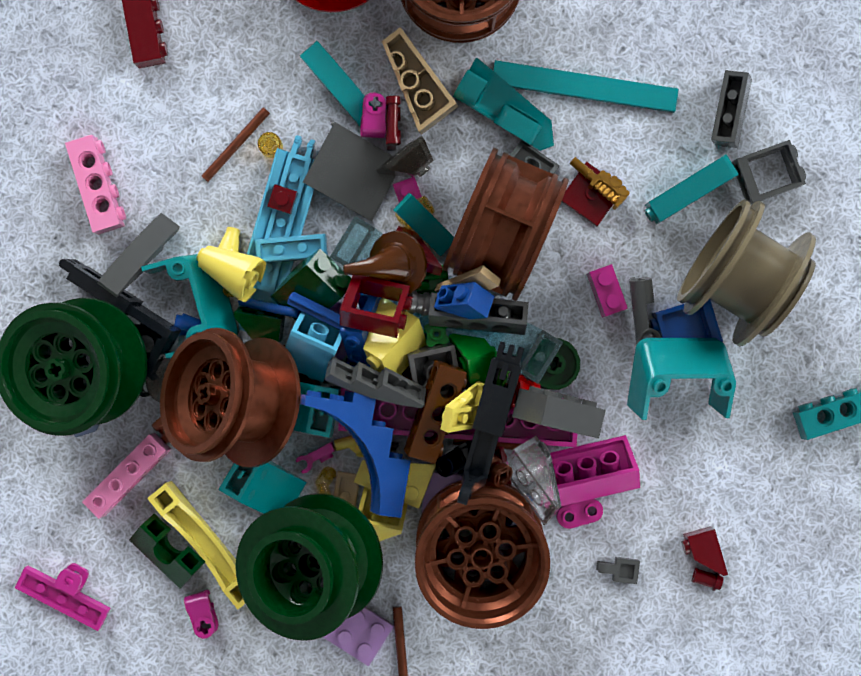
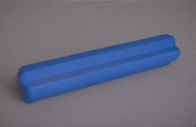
(315, 310)

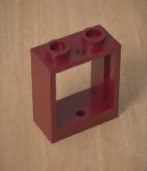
(372, 321)

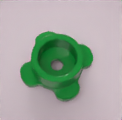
(431, 340)

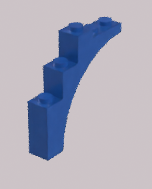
(386, 468)

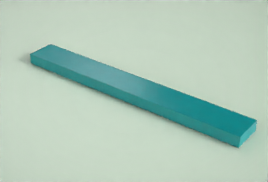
(588, 86)

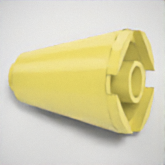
(232, 270)

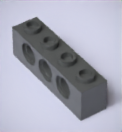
(503, 317)

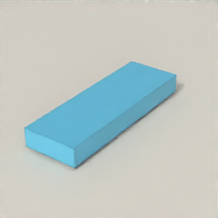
(290, 248)

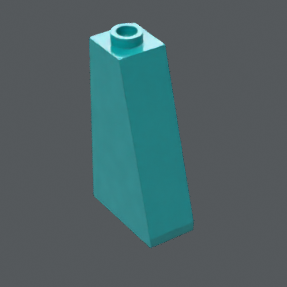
(690, 189)

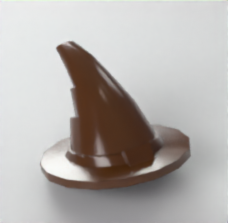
(393, 258)

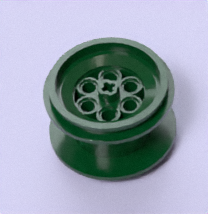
(45, 374)
(336, 556)

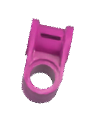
(373, 121)
(201, 611)

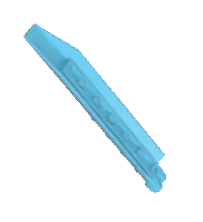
(289, 172)

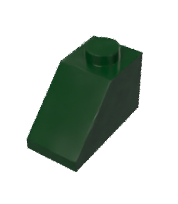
(260, 323)

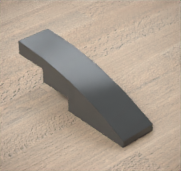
(138, 254)
(382, 385)

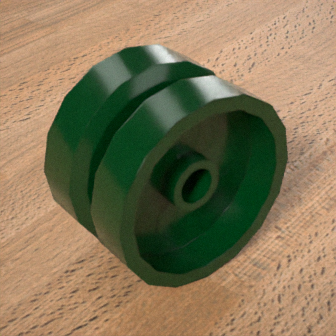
(566, 368)

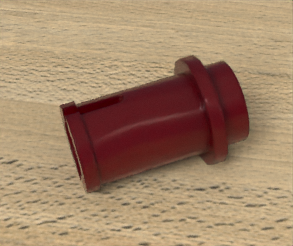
(707, 579)

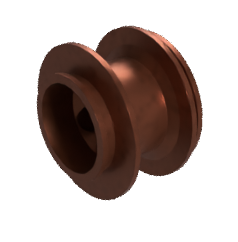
(230, 398)

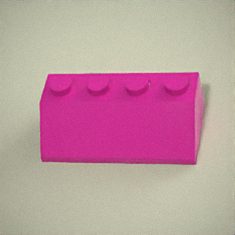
(595, 470)

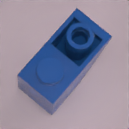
(464, 300)

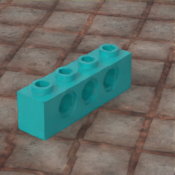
(807, 420)

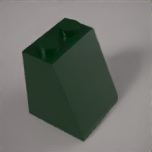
(315, 279)

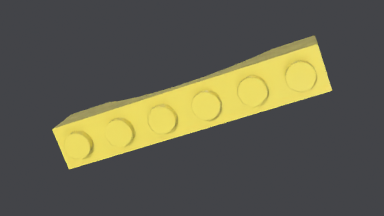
(186, 520)

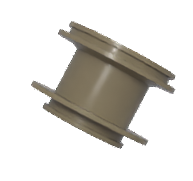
(749, 273)

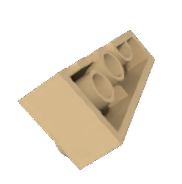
(422, 89)

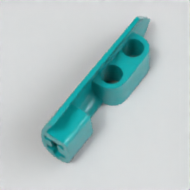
(505, 106)

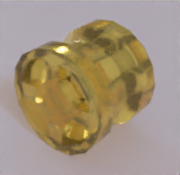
(269, 139)

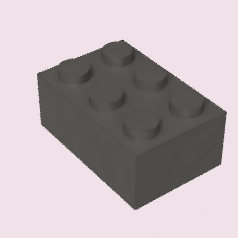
(566, 414)

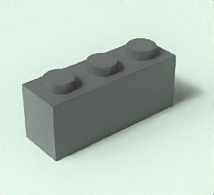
(731, 109)

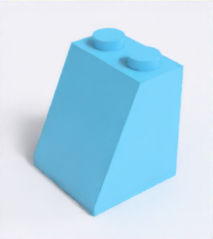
(313, 345)

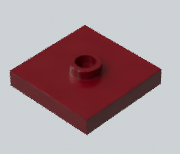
(584, 201)

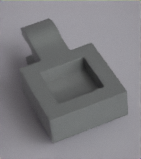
(623, 569)

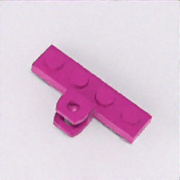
(64, 594)

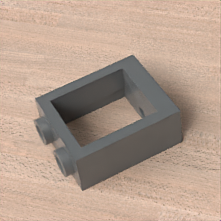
(746, 179)

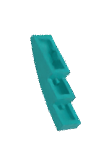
(335, 80)

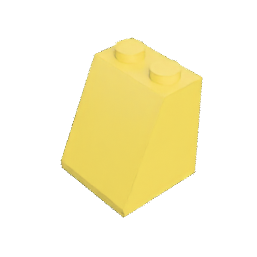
(389, 351)

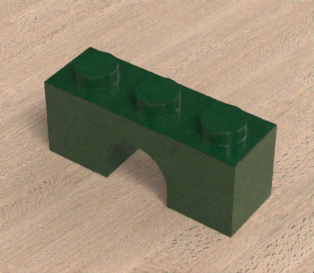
(154, 544)

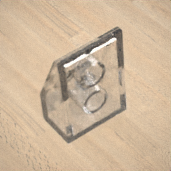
(535, 478)

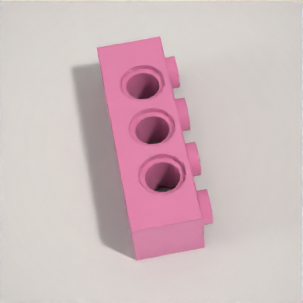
(79, 152)
(126, 475)

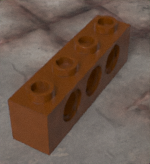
(440, 375)

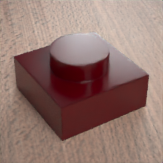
(282, 199)

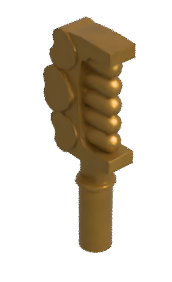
(608, 185)

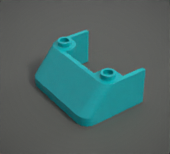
(212, 304)
(680, 358)

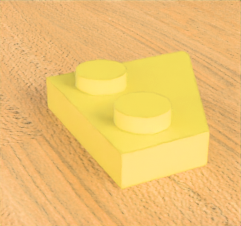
(462, 410)

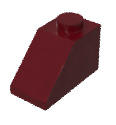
(704, 548)

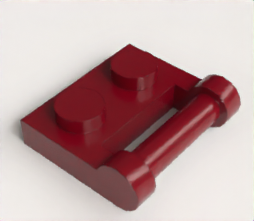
(393, 115)

